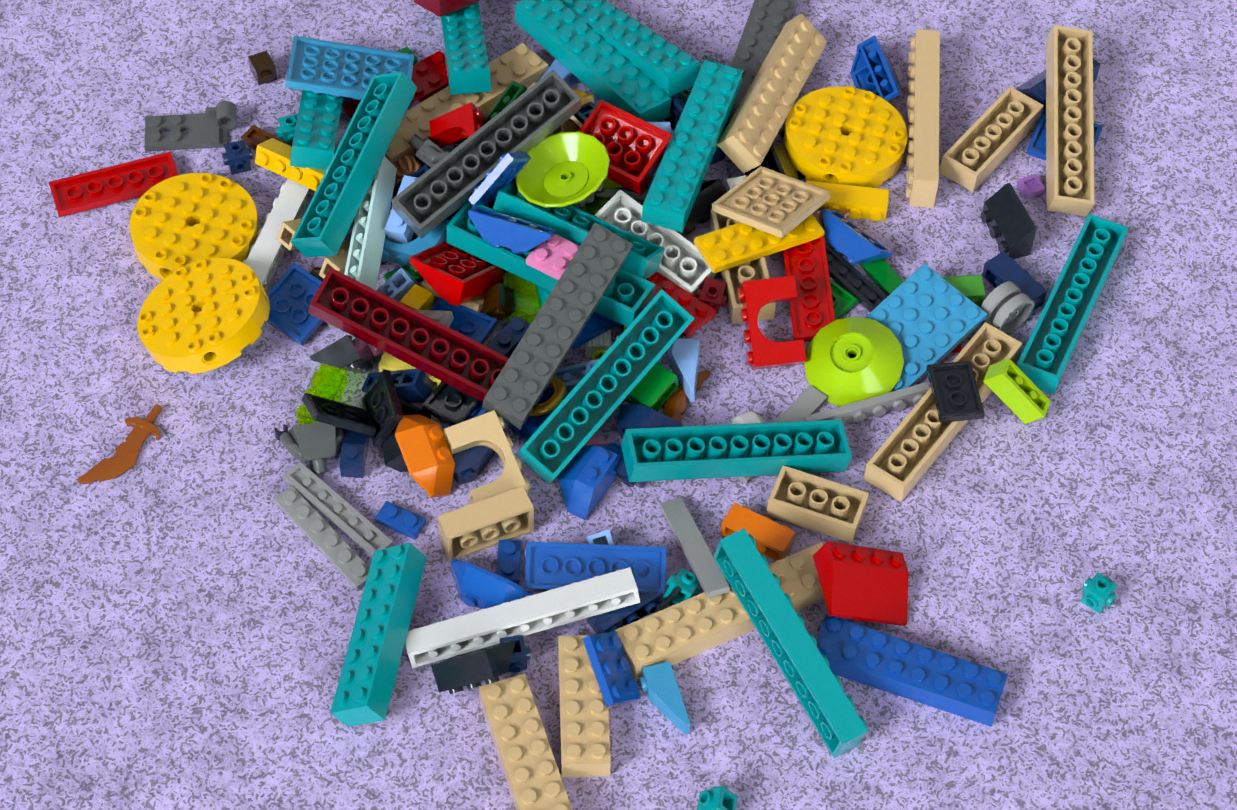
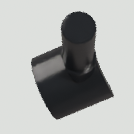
(666, 602)

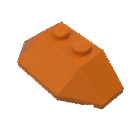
(426, 454)

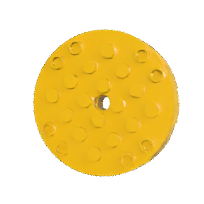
(845, 137)
(192, 221)
(203, 315)

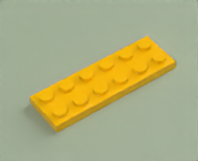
(744, 243)

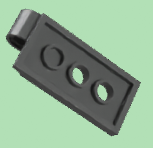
(207, 129)

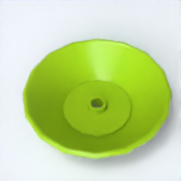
(563, 169)
(848, 379)

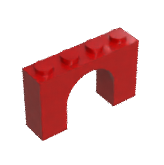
(456, 124)
(762, 351)

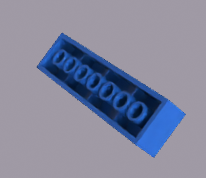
(911, 670)

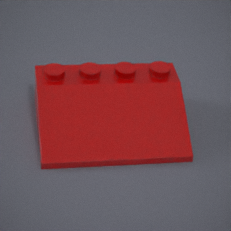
(631, 145)
(456, 273)
(863, 582)

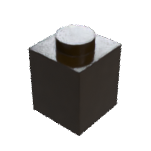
(262, 68)
(499, 301)

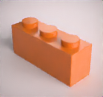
(770, 537)

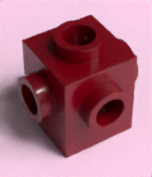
(713, 293)

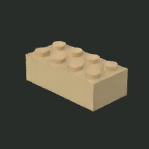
(817, 504)
(485, 523)

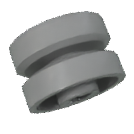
(1007, 307)

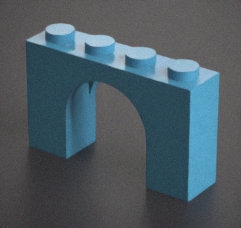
(402, 252)

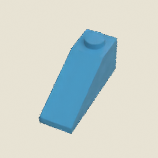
(665, 694)

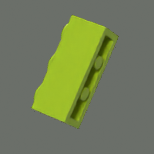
(1017, 391)

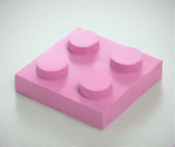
(552, 256)

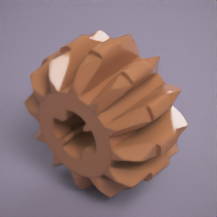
(405, 166)

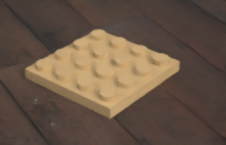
(771, 201)

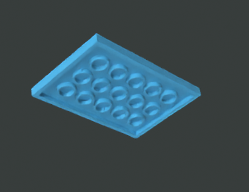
(340, 67)
(927, 321)

